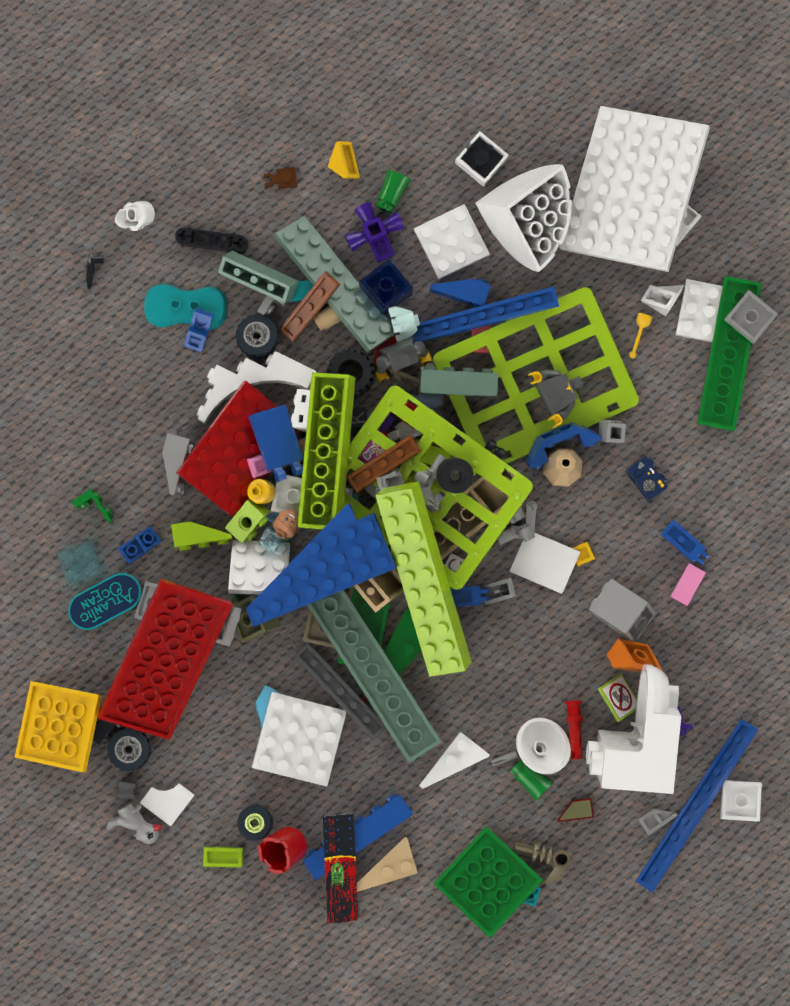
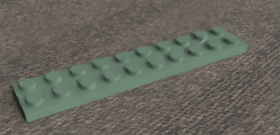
(375, 675)

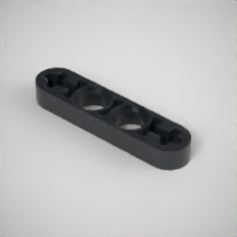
(212, 238)

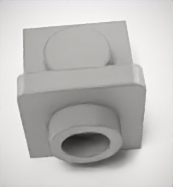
(267, 306)

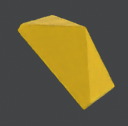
(344, 160)

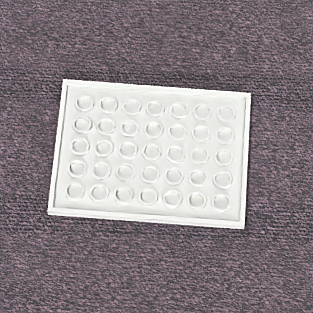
(635, 188)

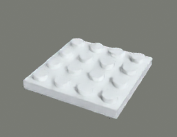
(299, 739)

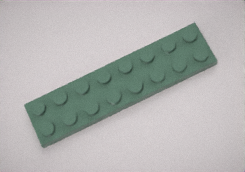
(348, 301)

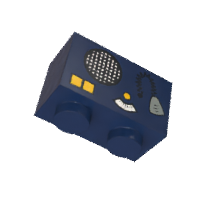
(647, 478)

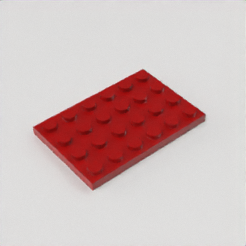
(219, 459)

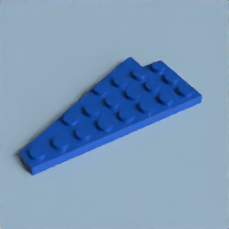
(335, 560)

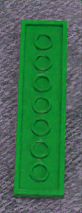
(726, 361)

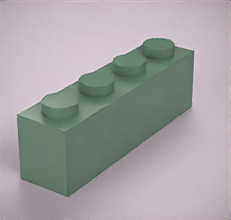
(258, 277)
(458, 382)

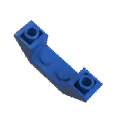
(537, 455)

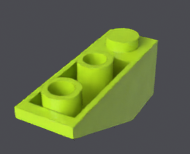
(193, 534)

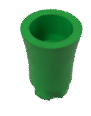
(391, 190)
(532, 781)

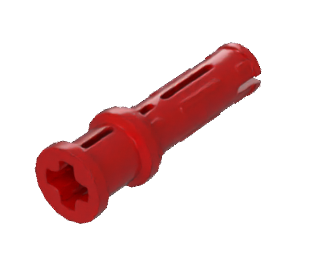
(574, 718)

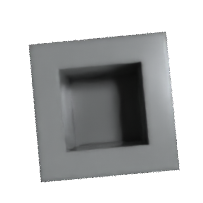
(612, 431)

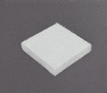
(741, 800)

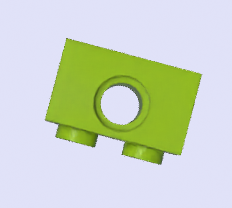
(241, 528)

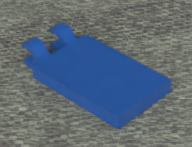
(277, 441)

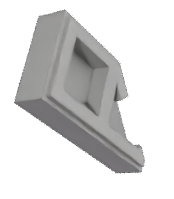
(655, 819)

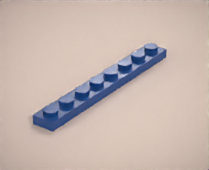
(486, 315)

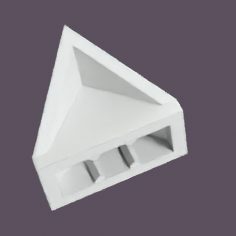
(662, 297)

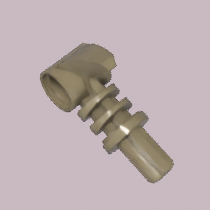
(547, 855)

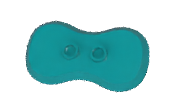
(170, 305)

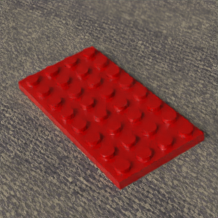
(165, 659)

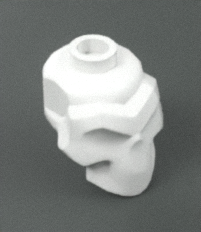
(135, 215)

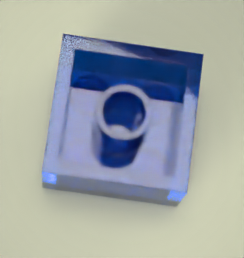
(386, 287)

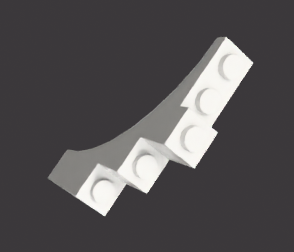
(279, 370)

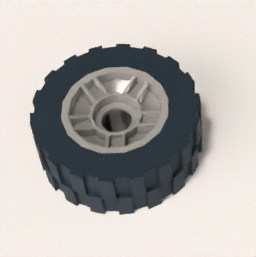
(257, 347)
(119, 755)

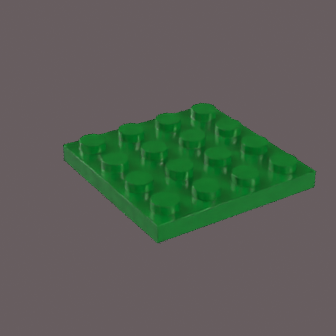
(488, 882)

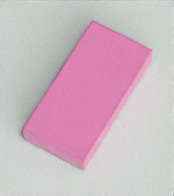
(687, 584)

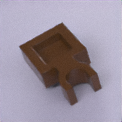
(285, 178)

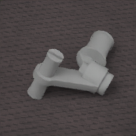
(426, 480)
(524, 531)

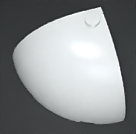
(530, 214)

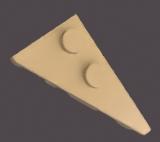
(393, 866)

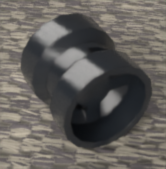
(491, 445)

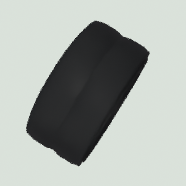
(445, 469)

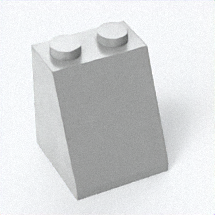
(622, 610)

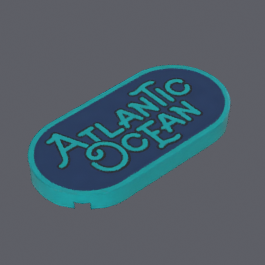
(104, 601)

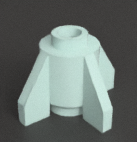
(404, 322)

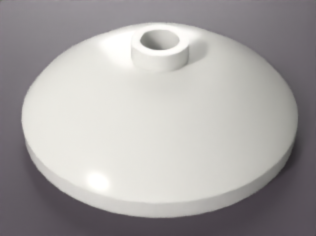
(549, 740)

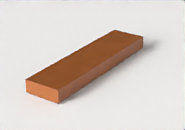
(310, 306)
(384, 463)

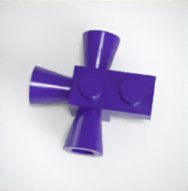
(374, 232)

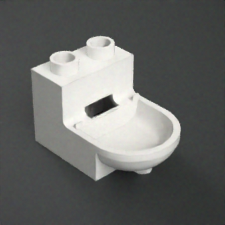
(648, 754)

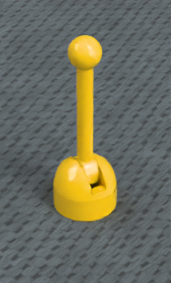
(642, 321)

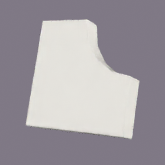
(168, 803)

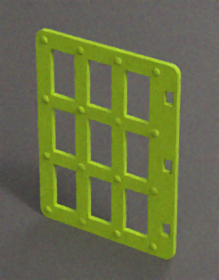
(583, 413)
(482, 461)

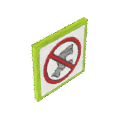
(619, 697)

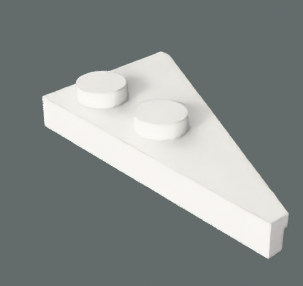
(457, 757)

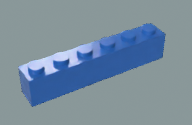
(365, 829)

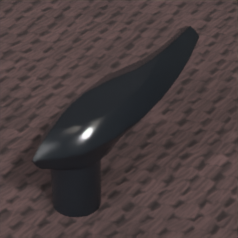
(91, 268)

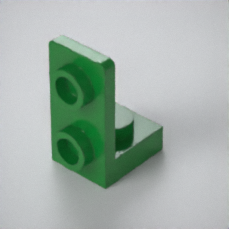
(83, 502)

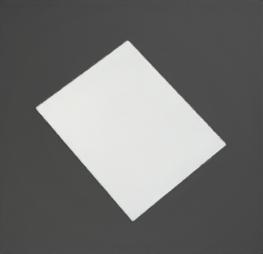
(545, 562)

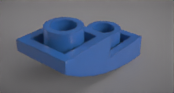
(139, 545)

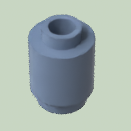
(430, 400)

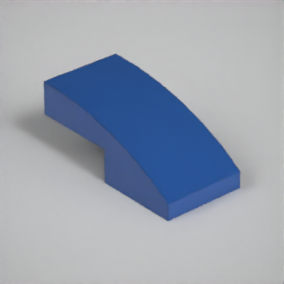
(198, 330)

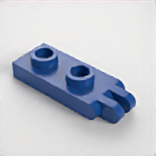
(684, 542)
(469, 596)

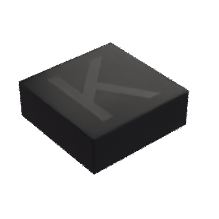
(359, 417)

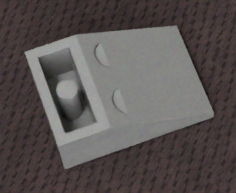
(174, 454)

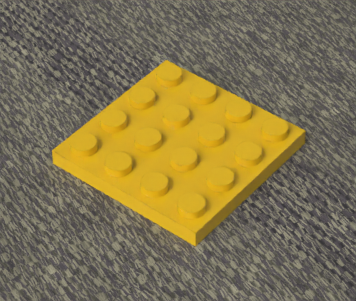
(58, 726)

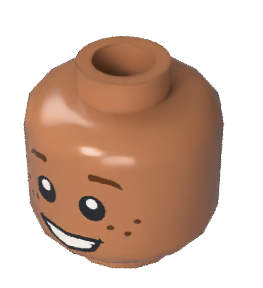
(286, 523)

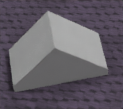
(499, 591)

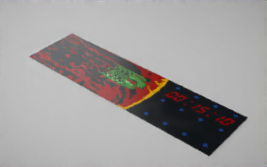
(340, 868)

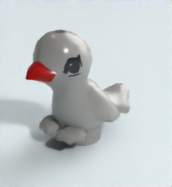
(131, 818)

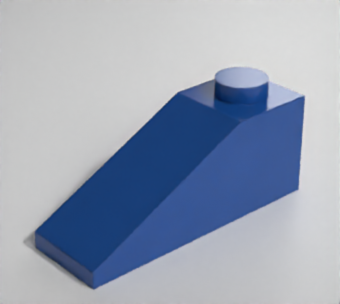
(468, 291)

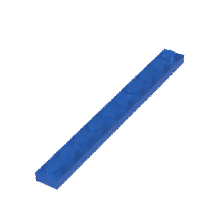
(696, 805)

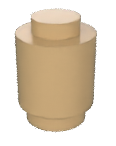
(326, 318)

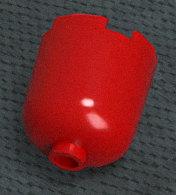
(282, 849)

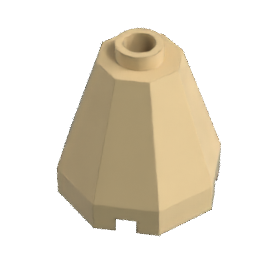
(557, 473)

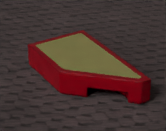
(577, 810)

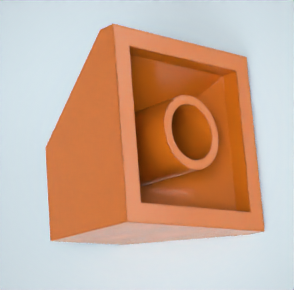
(631, 655)

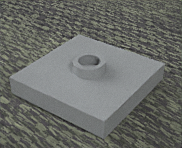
(751, 316)

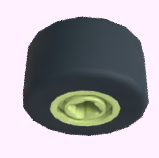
(255, 822)

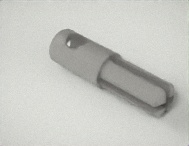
(505, 758)

